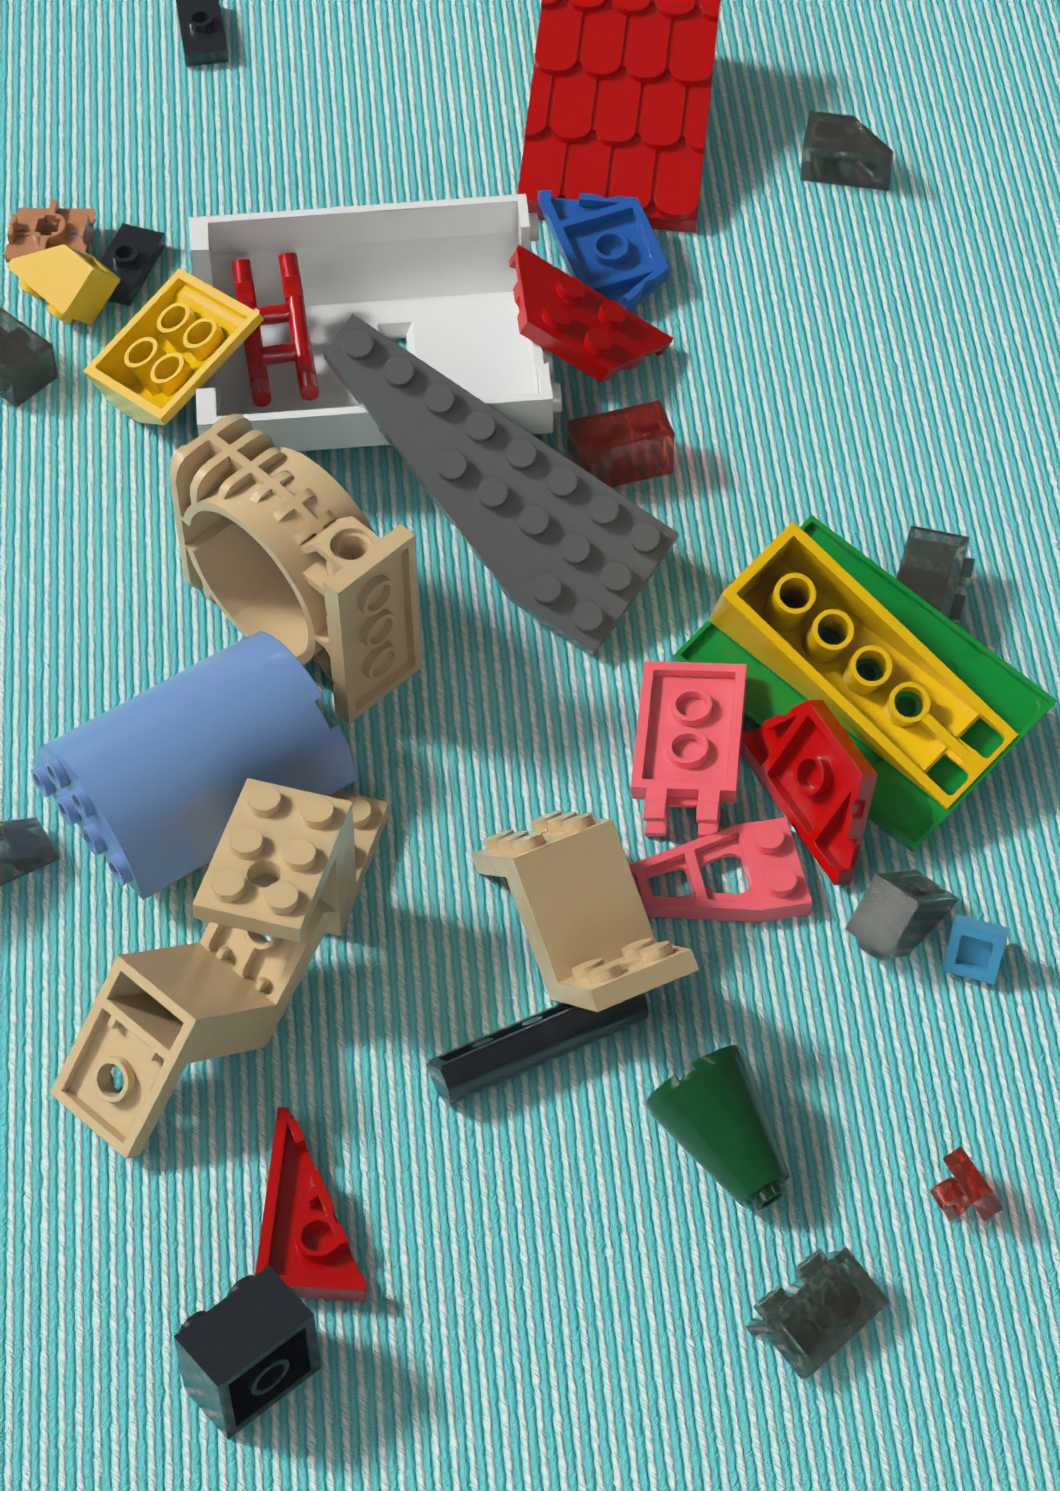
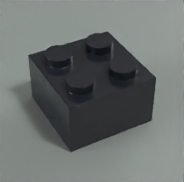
(247, 1350)

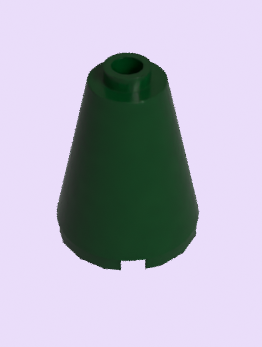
(724, 1126)

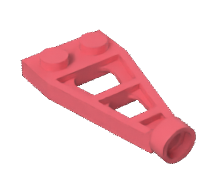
(769, 864)

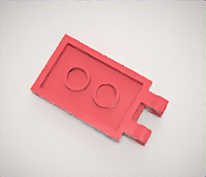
(688, 741)

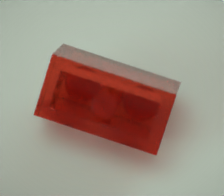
(623, 444)

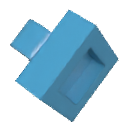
(975, 949)

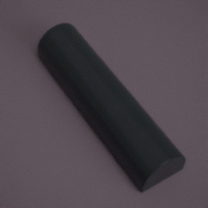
(527, 1046)

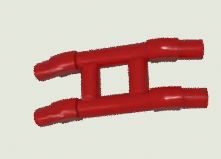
(291, 311)

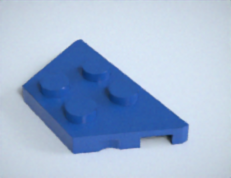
(607, 245)

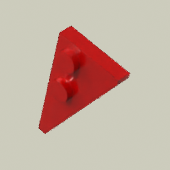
(300, 1224)

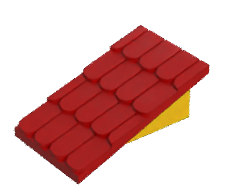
(622, 104)

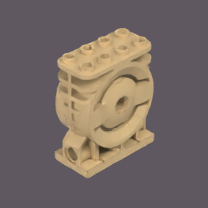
(297, 560)

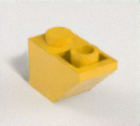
(68, 280)

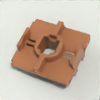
(49, 227)

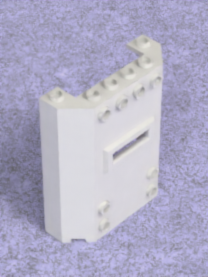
(407, 271)

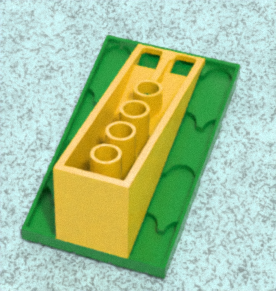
(893, 670)

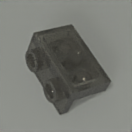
(818, 1309)

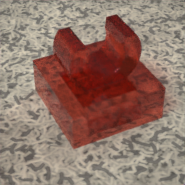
(964, 1189)

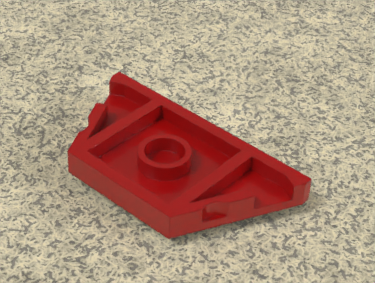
(578, 321)
(816, 782)

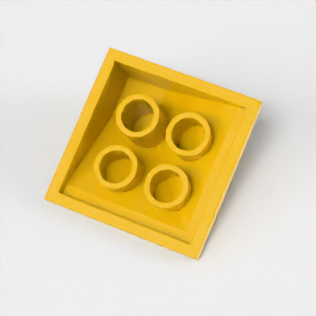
(171, 348)

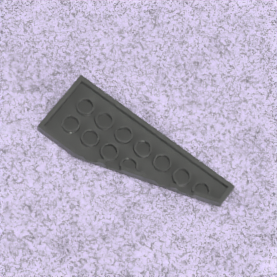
(532, 516)

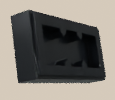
(202, 32)
(132, 259)

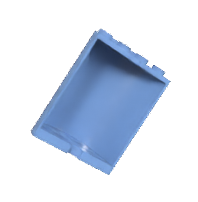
(169, 764)

